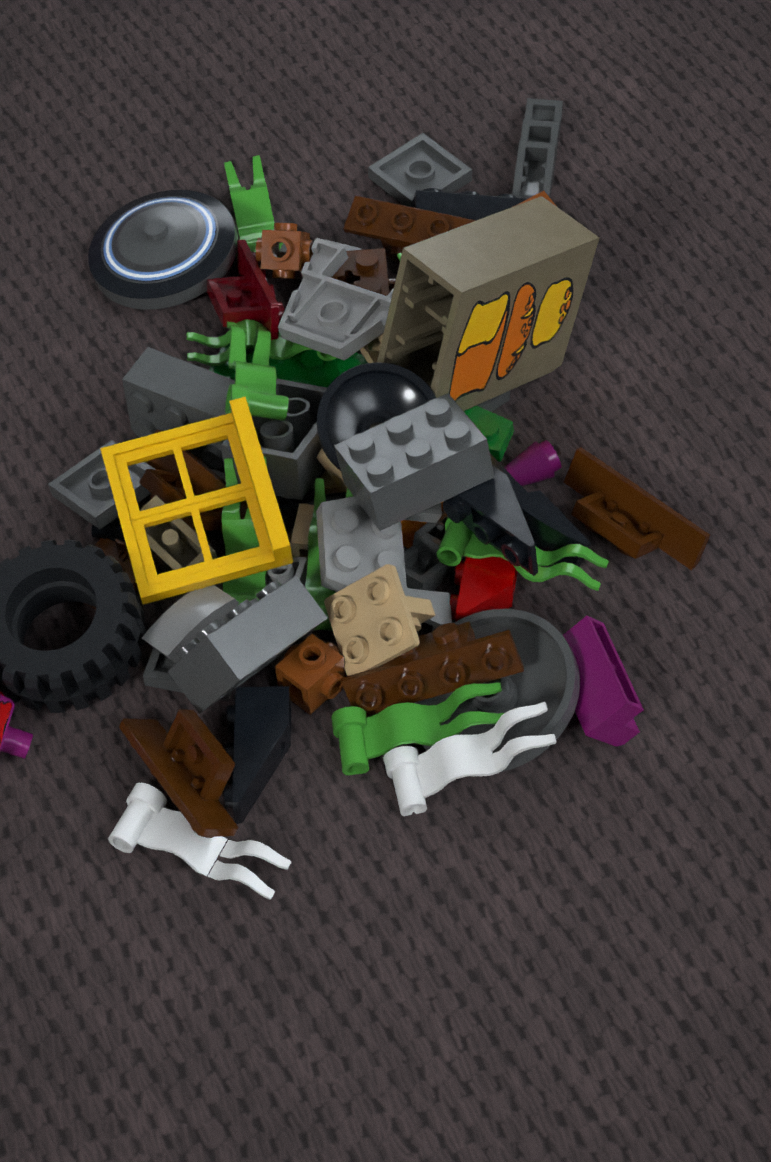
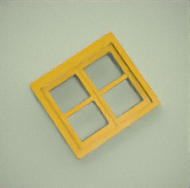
(255, 488)

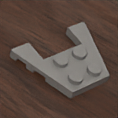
(330, 312)
(355, 547)

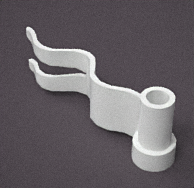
(458, 757)
(163, 829)

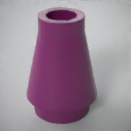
(534, 464)

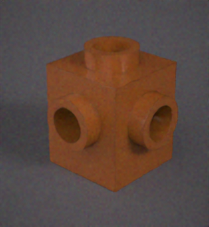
(297, 253)
(311, 672)

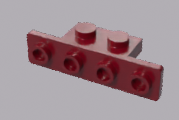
(247, 294)

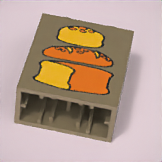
(489, 301)

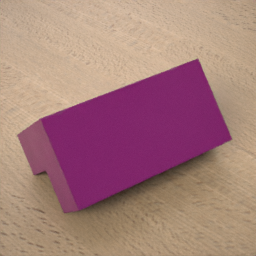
(606, 693)

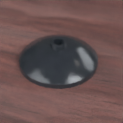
(365, 399)

